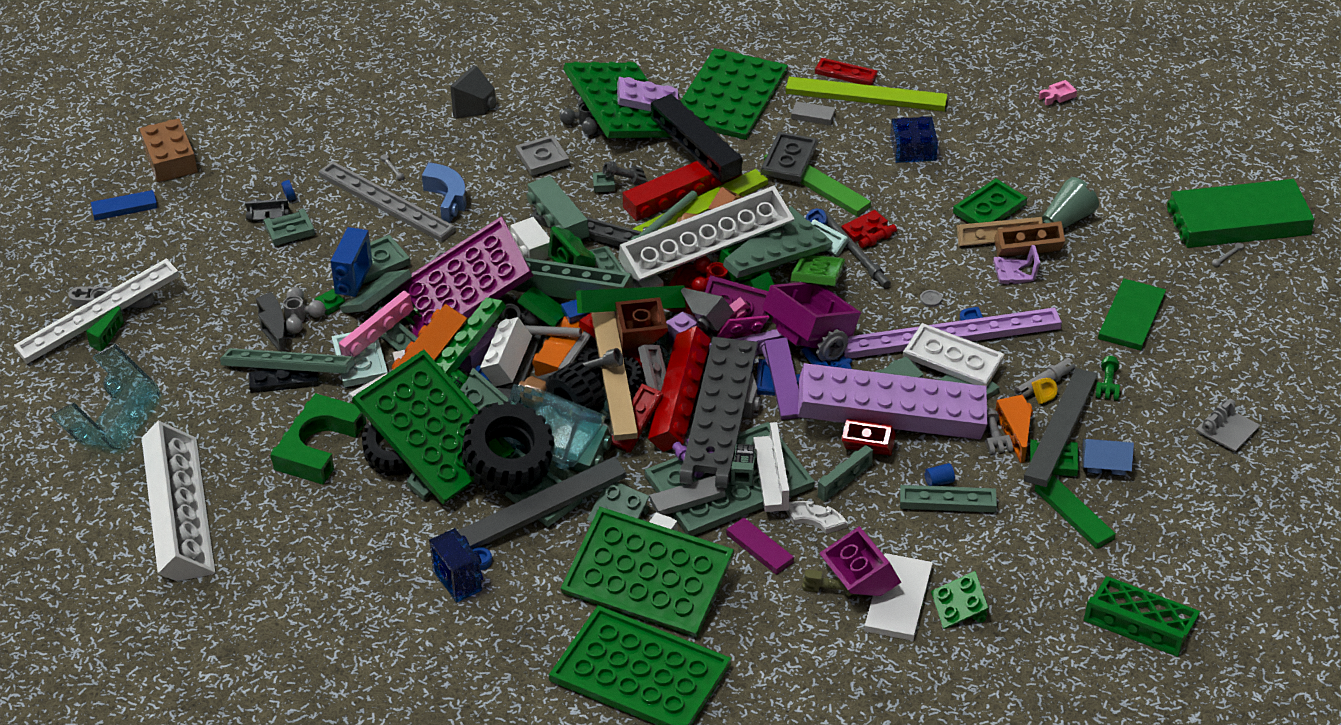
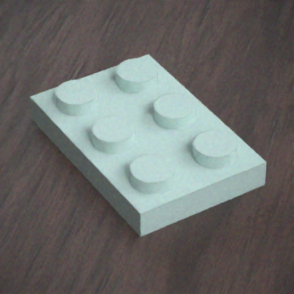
(367, 366)

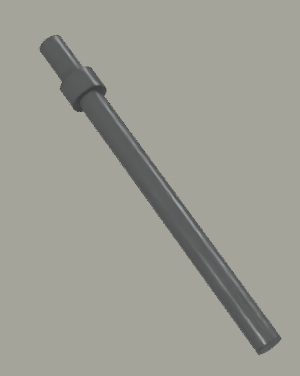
(873, 269)

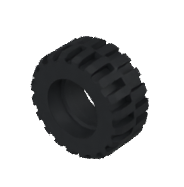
(504, 473)

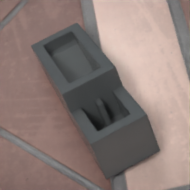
(272, 320)

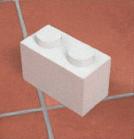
(531, 239)

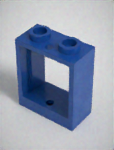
(351, 261)

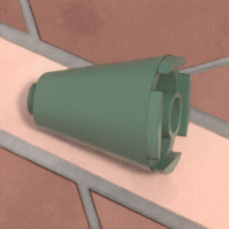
(1071, 203)

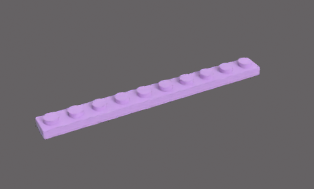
(970, 329)

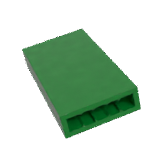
(1240, 213)

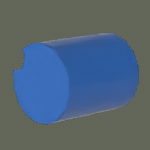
(939, 475)

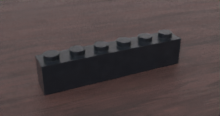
(696, 138)

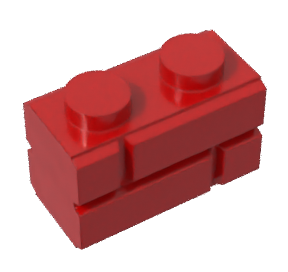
(861, 433)

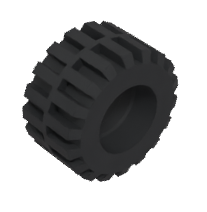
(577, 385)
(378, 458)

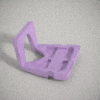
(1009, 269)

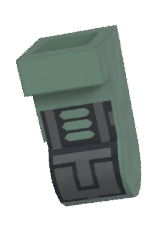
(743, 463)

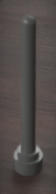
(612, 358)

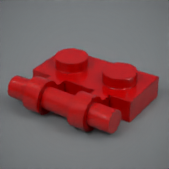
(869, 229)

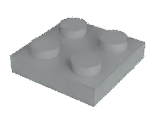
(542, 155)

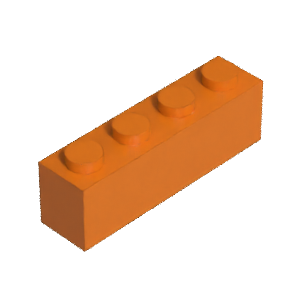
(436, 336)
(554, 350)

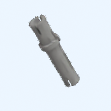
(1053, 372)

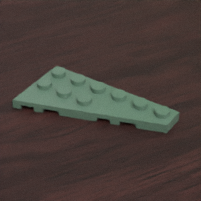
(777, 247)

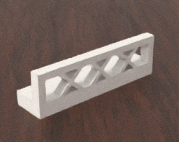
(772, 471)

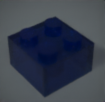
(913, 139)
(456, 564)

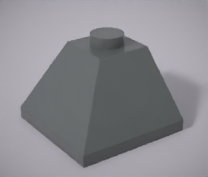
(472, 94)

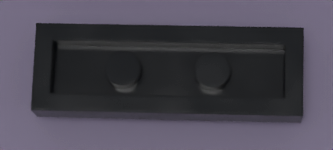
(281, 380)

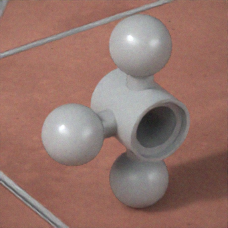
(296, 311)

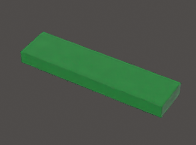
(1076, 513)

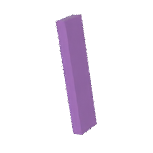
(783, 377)

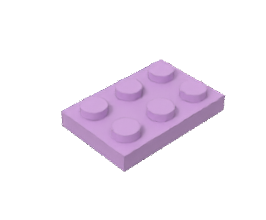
(641, 94)

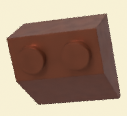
(640, 323)

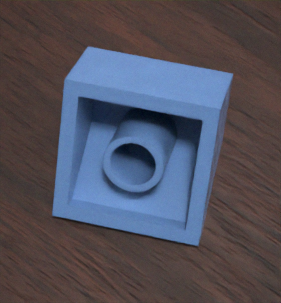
(1107, 455)

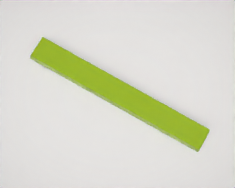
(866, 94)
(741, 185)

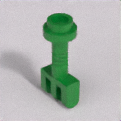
(1109, 365)

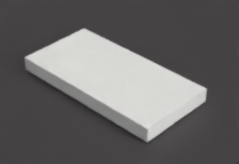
(953, 355)
(899, 609)

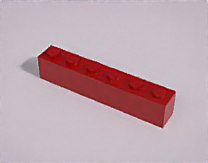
(668, 190)
(679, 388)

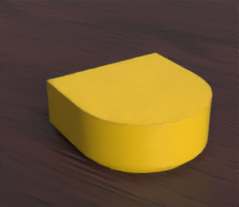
(1044, 389)

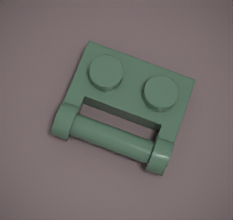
(289, 227)

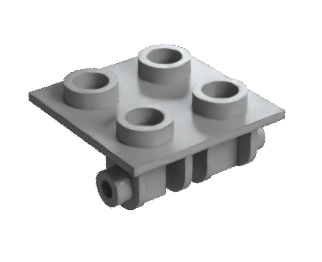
(1227, 426)

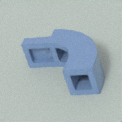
(449, 183)

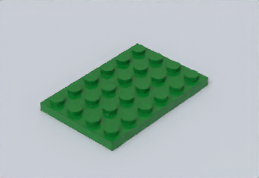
(598, 90)
(733, 91)
(425, 422)
(648, 571)
(640, 669)

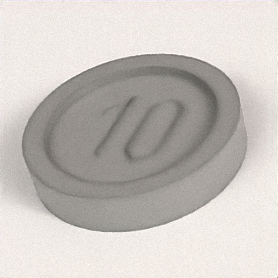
(931, 298)

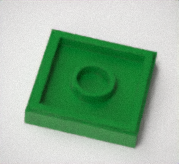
(542, 306)

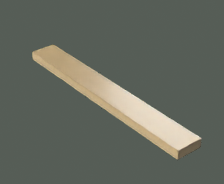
(615, 378)

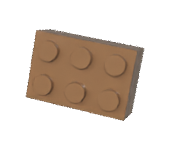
(168, 150)

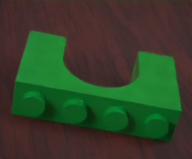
(318, 415)

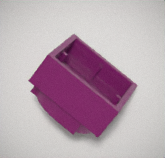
(809, 312)

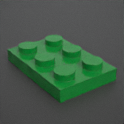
(990, 203)

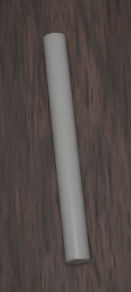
(552, 331)

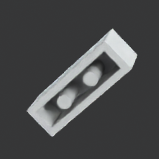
(506, 351)

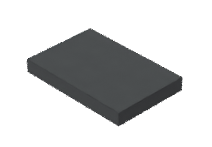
(789, 156)

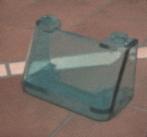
(570, 423)

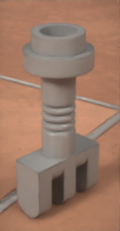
(996, 439)

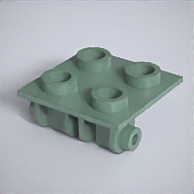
(622, 500)

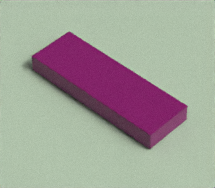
(760, 545)

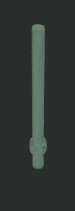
(668, 215)

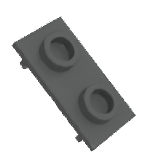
(258, 209)

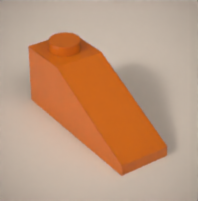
(1015, 421)

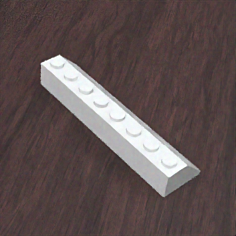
(704, 234)
(177, 503)

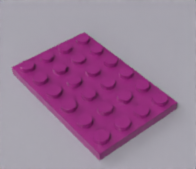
(465, 275)

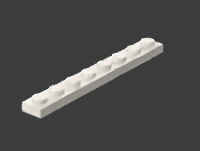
(92, 312)

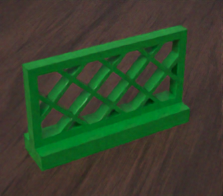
(1140, 625)

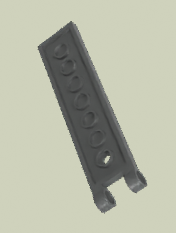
(719, 410)

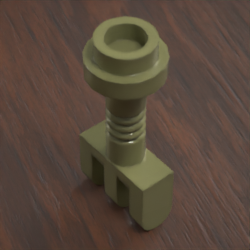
(813, 581)

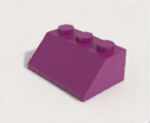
(860, 565)

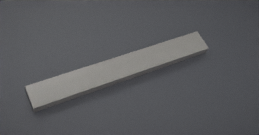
(387, 201)

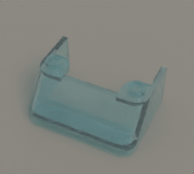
(132, 398)

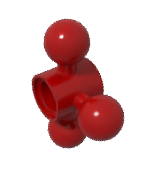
(714, 269)

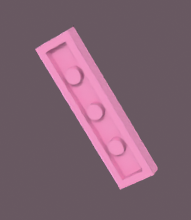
(376, 325)

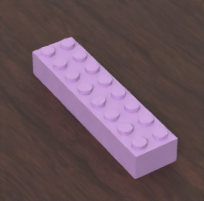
(892, 400)

